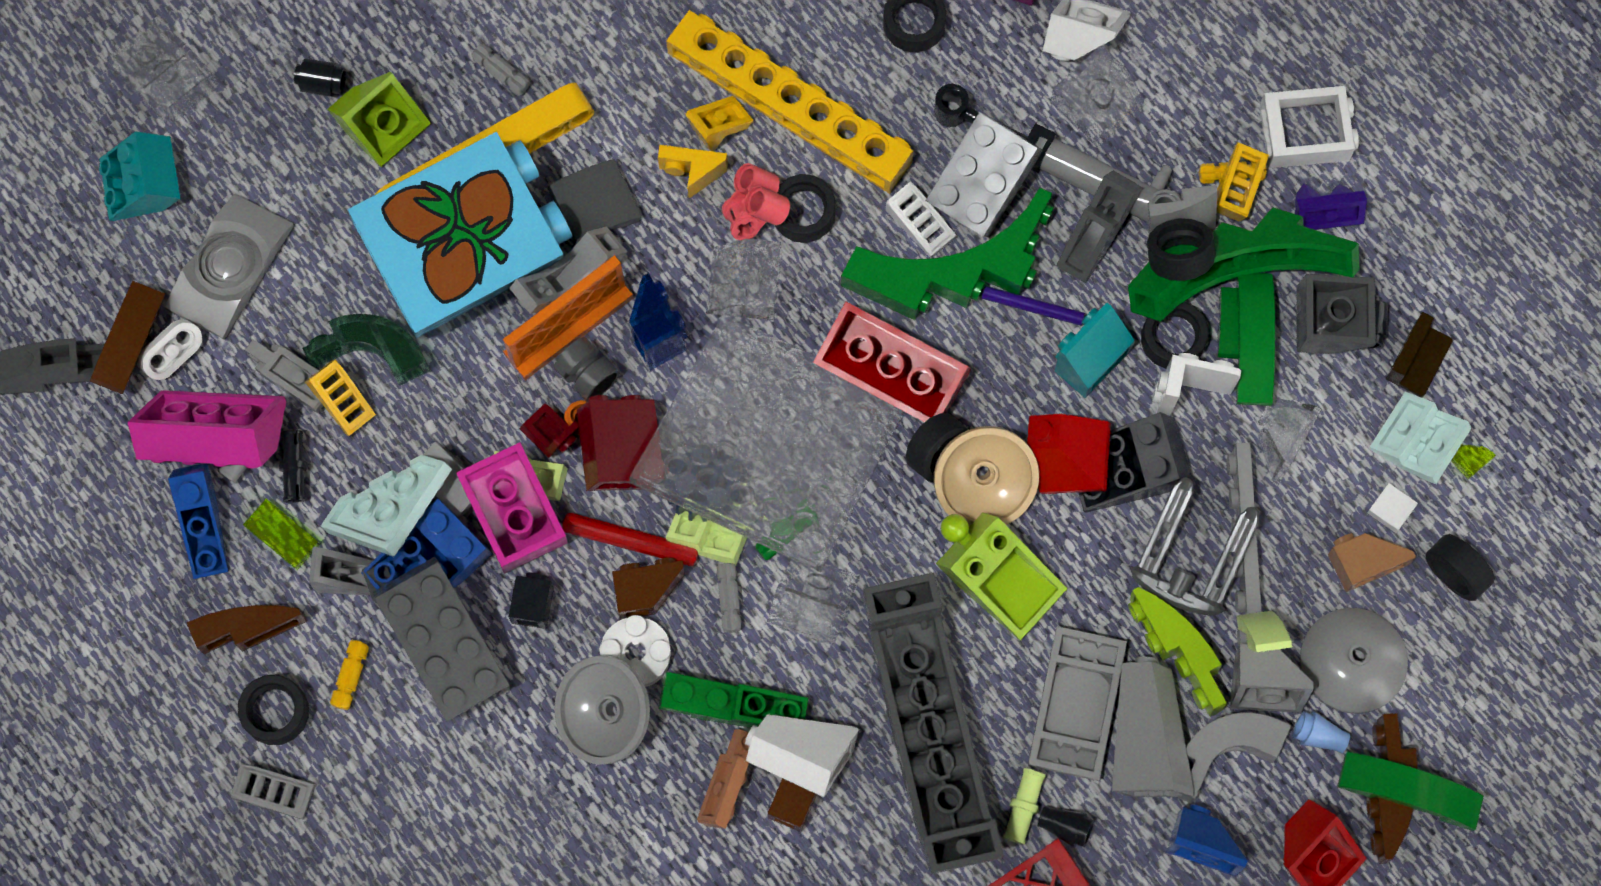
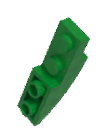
(727, 703)

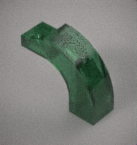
(372, 335)

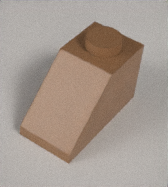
(1366, 559)

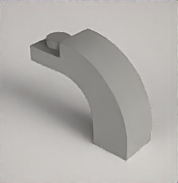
(542, 288)
(1242, 732)

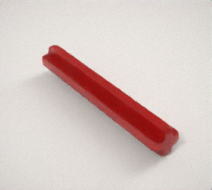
(627, 538)

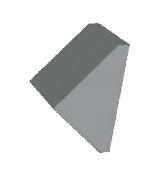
(337, 572)

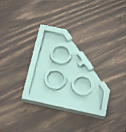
(389, 507)

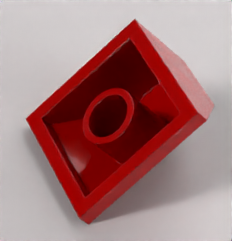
(1069, 452)
(1319, 848)

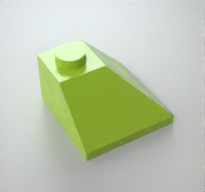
(379, 117)

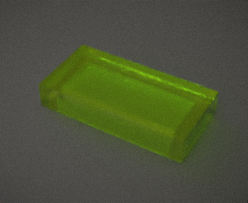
(281, 534)

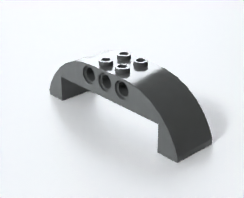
(930, 724)

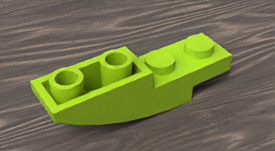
(1174, 635)

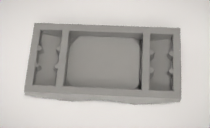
(228, 265)
(1077, 703)

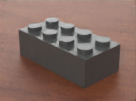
(440, 638)

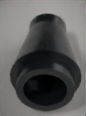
(1067, 825)

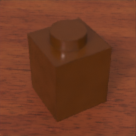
(791, 805)

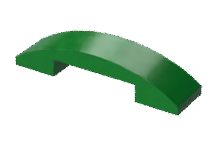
(1256, 339)
(1411, 788)

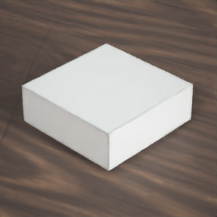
(1392, 508)

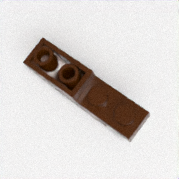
(1390, 818)

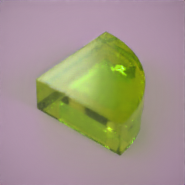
(1471, 459)

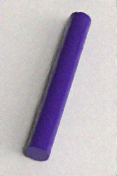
(1033, 305)

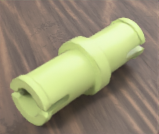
(1024, 806)

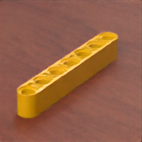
(532, 125)

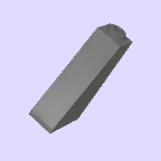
(1149, 734)

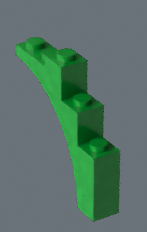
(1274, 244)
(906, 283)

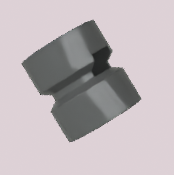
(582, 365)

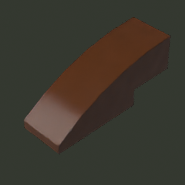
(127, 337)
(243, 625)

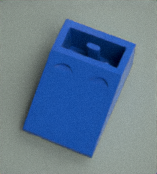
(436, 535)

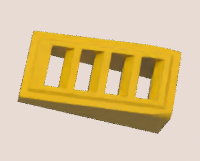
(1231, 210)
(344, 380)

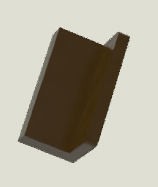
(1419, 357)

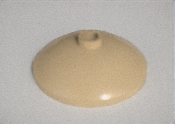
(1002, 491)

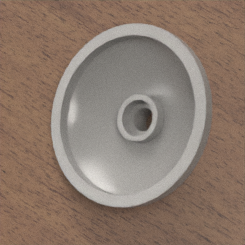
(1342, 680)
(586, 710)

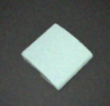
(1420, 437)

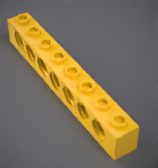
(699, 29)

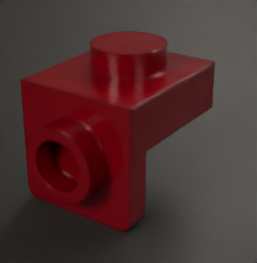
(549, 431)

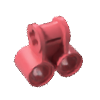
(754, 202)

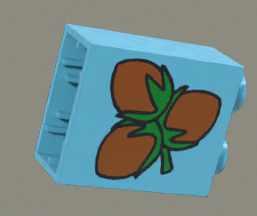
(460, 232)

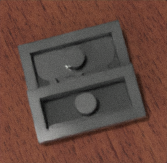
(595, 199)

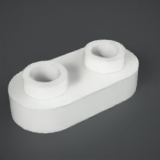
(171, 352)

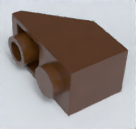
(645, 588)

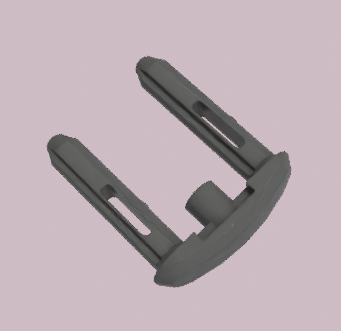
(1176, 591)

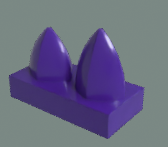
(1332, 210)

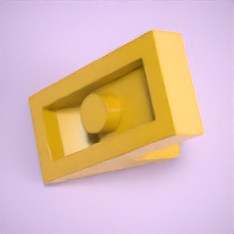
(718, 120)
(700, 164)

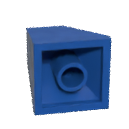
(1205, 841)

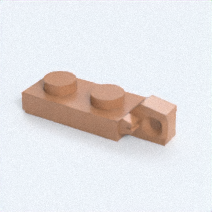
(725, 783)

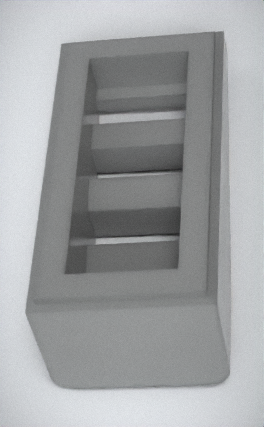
(242, 780)

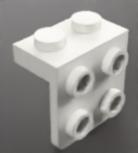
(1190, 371)

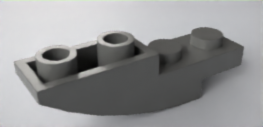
(46, 362)

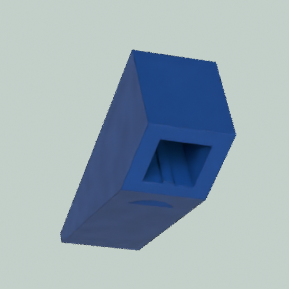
(199, 519)

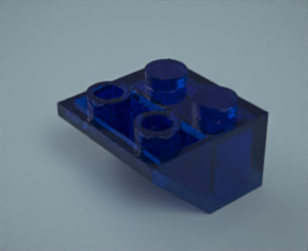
(654, 327)

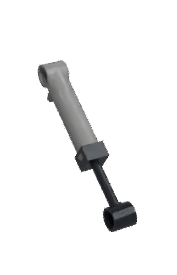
(1058, 157)

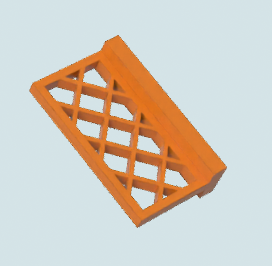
(567, 318)

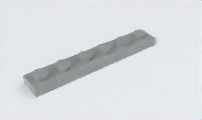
(1241, 497)

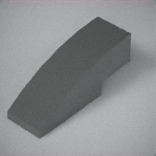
(1098, 225)

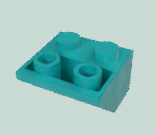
(139, 176)
(1094, 350)

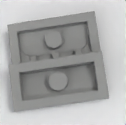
(1195, 204)

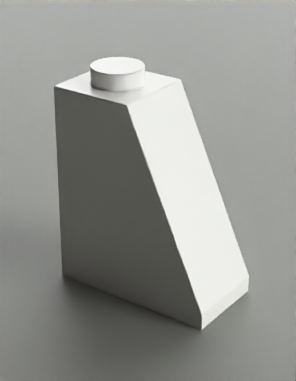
(801, 750)

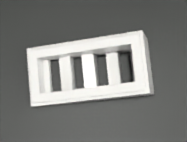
(911, 192)

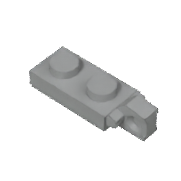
(286, 372)

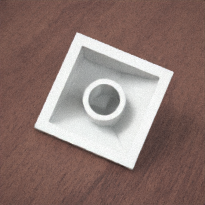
(1081, 27)

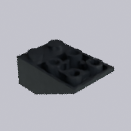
(1142, 463)

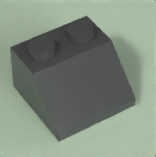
(1335, 313)

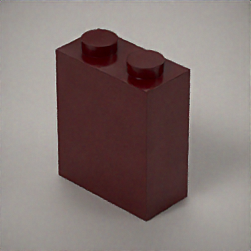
(614, 439)

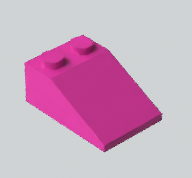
(512, 507)

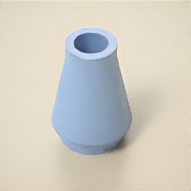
(1320, 733)

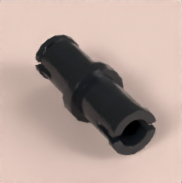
(293, 466)

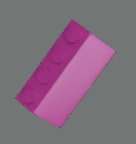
(208, 428)

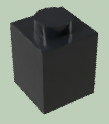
(531, 600)

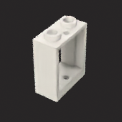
(1309, 154)

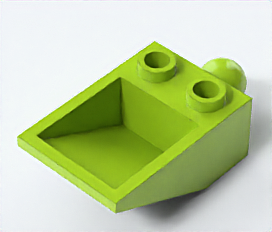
(1004, 575)

